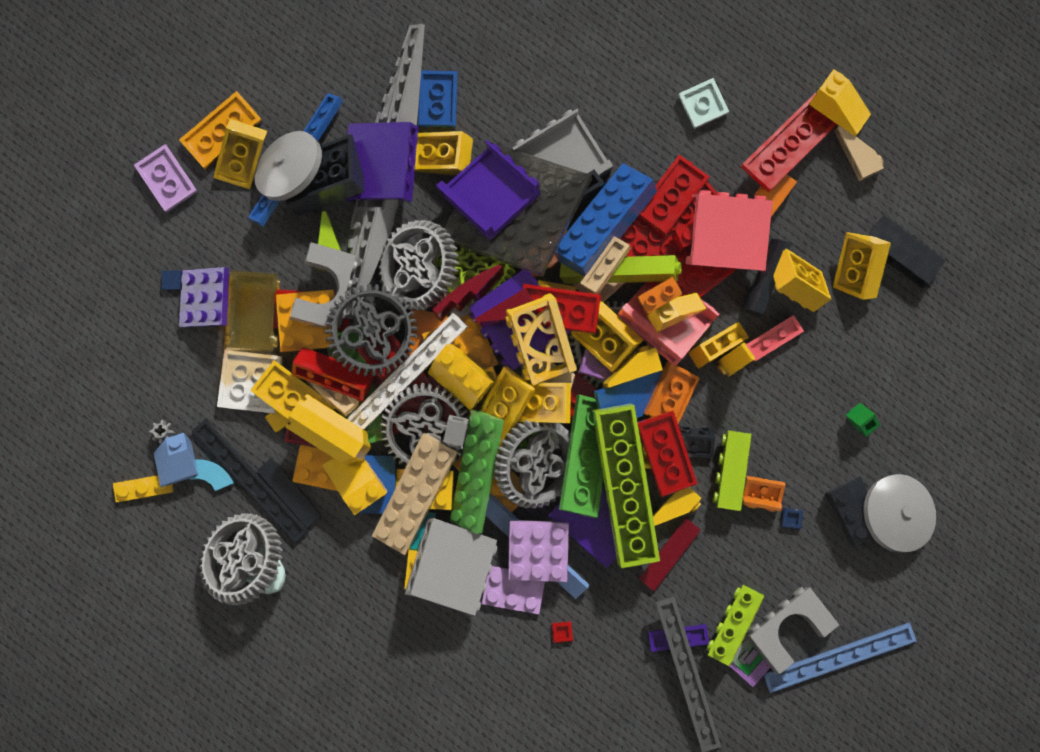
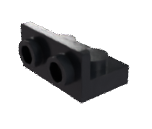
(698, 442)

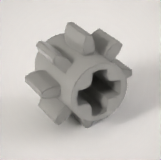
(159, 428)

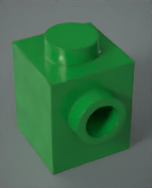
(863, 419)

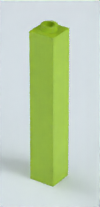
(634, 270)

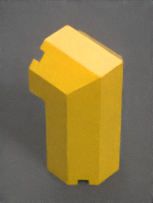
(329, 431)

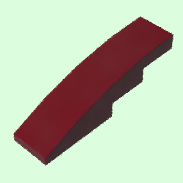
(472, 289)

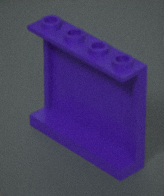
(386, 159)
(491, 191)
(500, 333)
(590, 532)

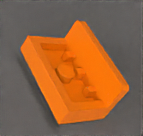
(763, 493)

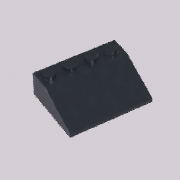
(336, 179)

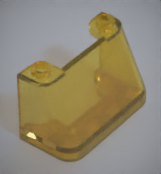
(251, 311)

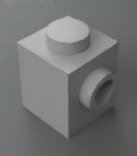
(455, 431)

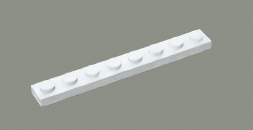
(407, 372)

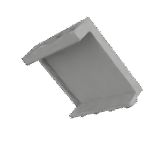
(566, 144)
(451, 567)

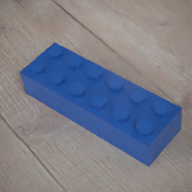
(604, 218)

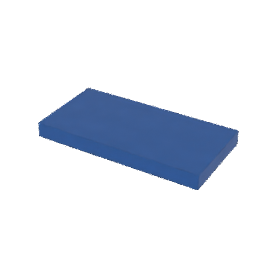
(631, 392)

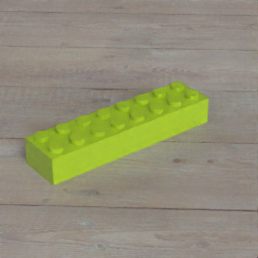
(626, 485)

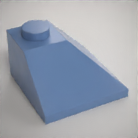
(175, 460)

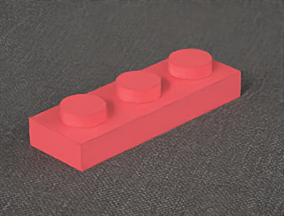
(775, 337)

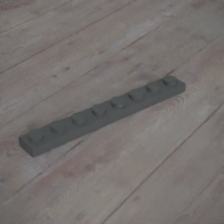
(688, 674)

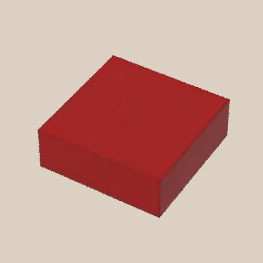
(562, 632)

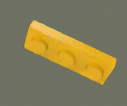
(140, 489)

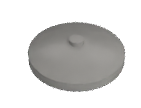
(288, 165)
(899, 513)

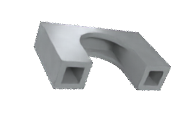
(340, 266)
(765, 635)

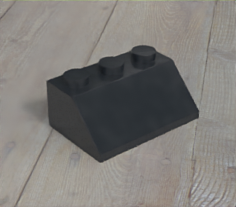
(849, 507)

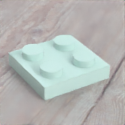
(703, 103)

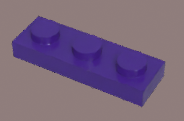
(695, 634)

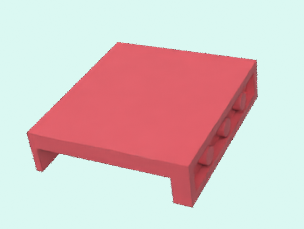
(730, 231)
(670, 342)

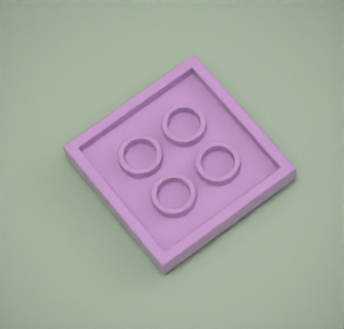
(538, 551)

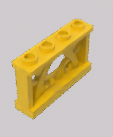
(562, 354)

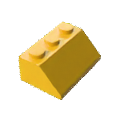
(861, 265)
(801, 281)
(612, 341)
(461, 376)

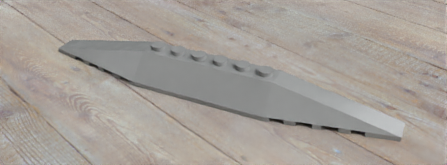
(375, 218)

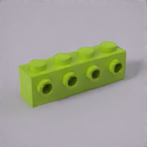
(732, 471)
(736, 625)

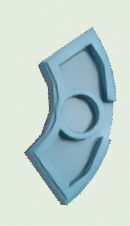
(213, 474)

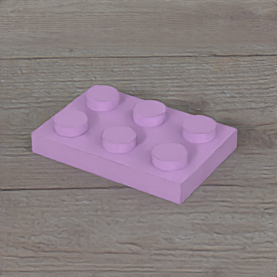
(165, 178)
(512, 594)

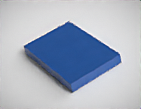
(437, 99)
(386, 471)

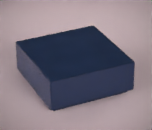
(171, 279)
(792, 518)

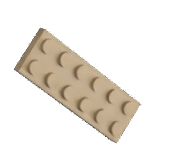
(415, 493)

